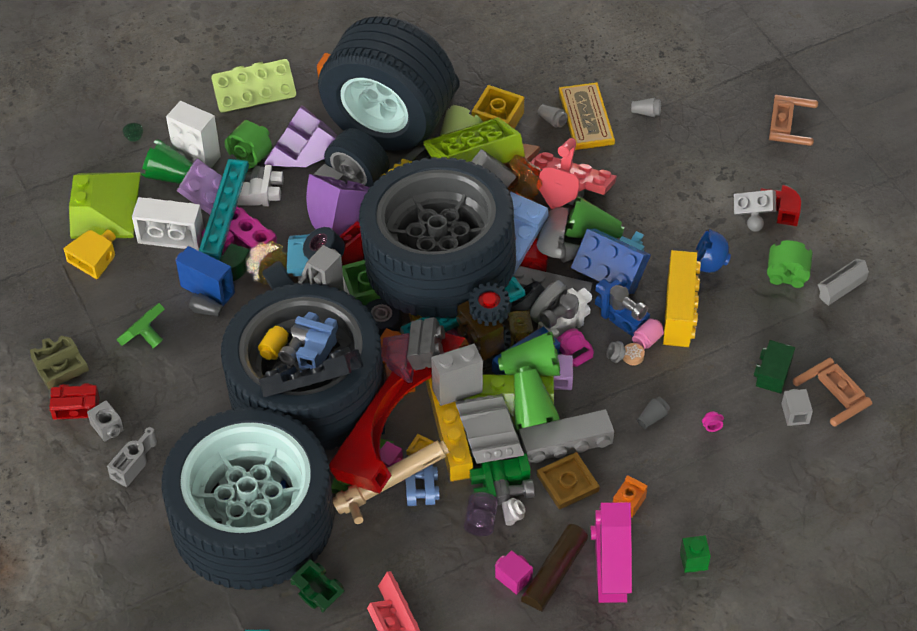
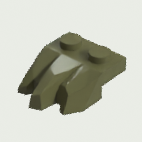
(58, 361)

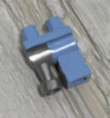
(314, 336)

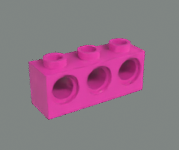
(249, 231)

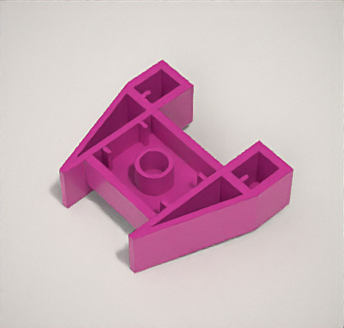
(613, 551)

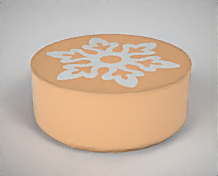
(634, 354)

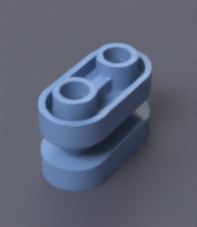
(429, 492)

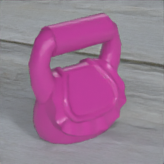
(572, 341)

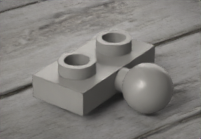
(753, 204)

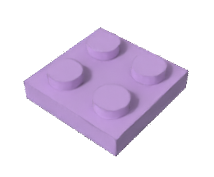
(201, 185)

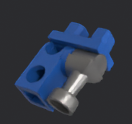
(620, 309)

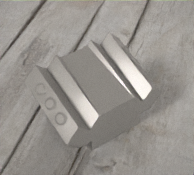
(489, 428)

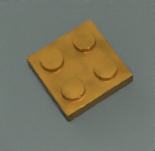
(568, 480)

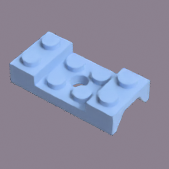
(528, 221)

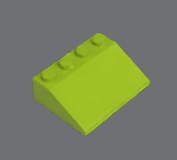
(492, 136)

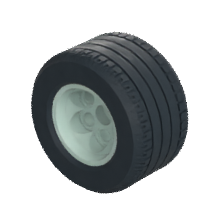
(387, 82)

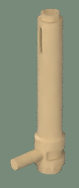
(355, 496)

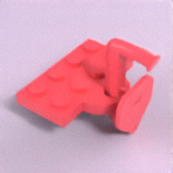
(564, 179)

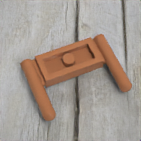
(782, 119)
(840, 386)

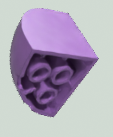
(333, 202)

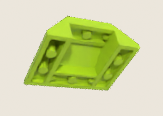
(103, 203)

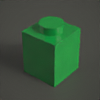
(695, 554)

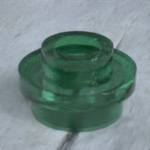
(133, 131)

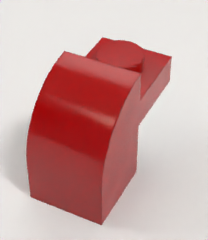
(788, 206)

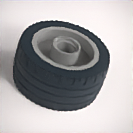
(357, 157)

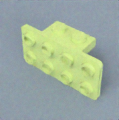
(253, 85)

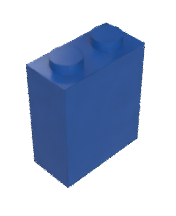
(205, 275)

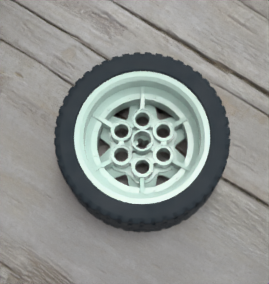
(252, 547)

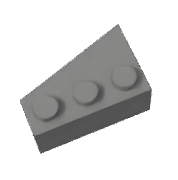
(324, 268)

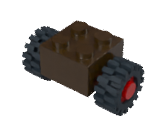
(482, 320)

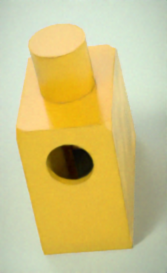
(91, 252)

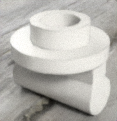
(513, 511)

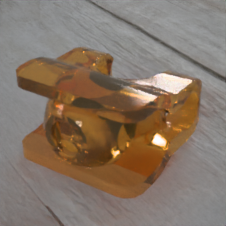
(528, 175)

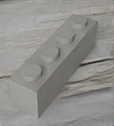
(567, 436)

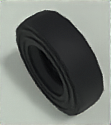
(532, 292)

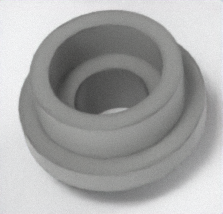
(616, 351)

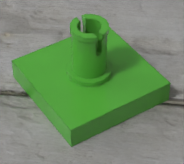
(143, 327)

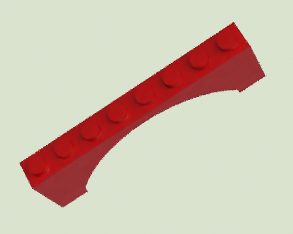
(359, 457)

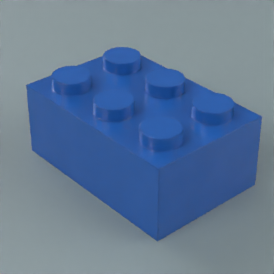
(610, 259)

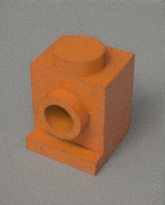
(633, 492)

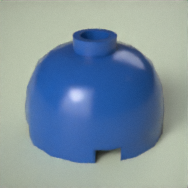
(713, 251)

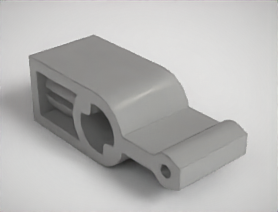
(131, 458)

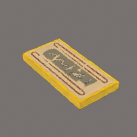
(586, 116)

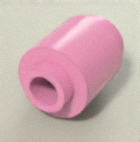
(648, 333)

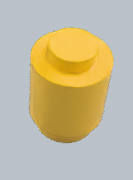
(273, 342)

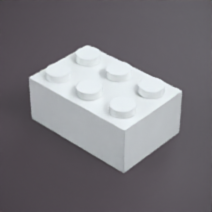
(194, 133)
(168, 223)

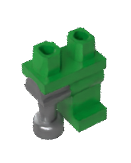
(500, 474)

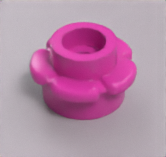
(713, 421)

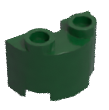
(315, 586)

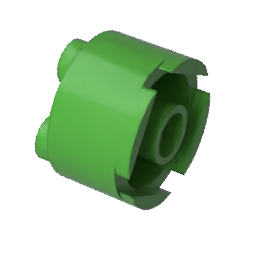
(249, 143)
(789, 263)

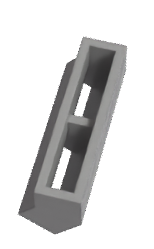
(843, 281)

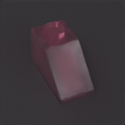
(395, 356)

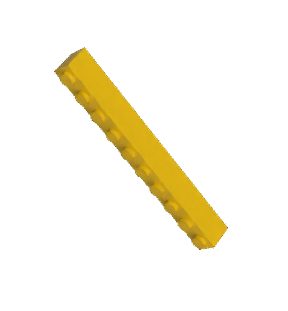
(451, 432)

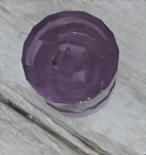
(481, 514)

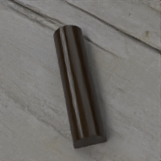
(555, 567)

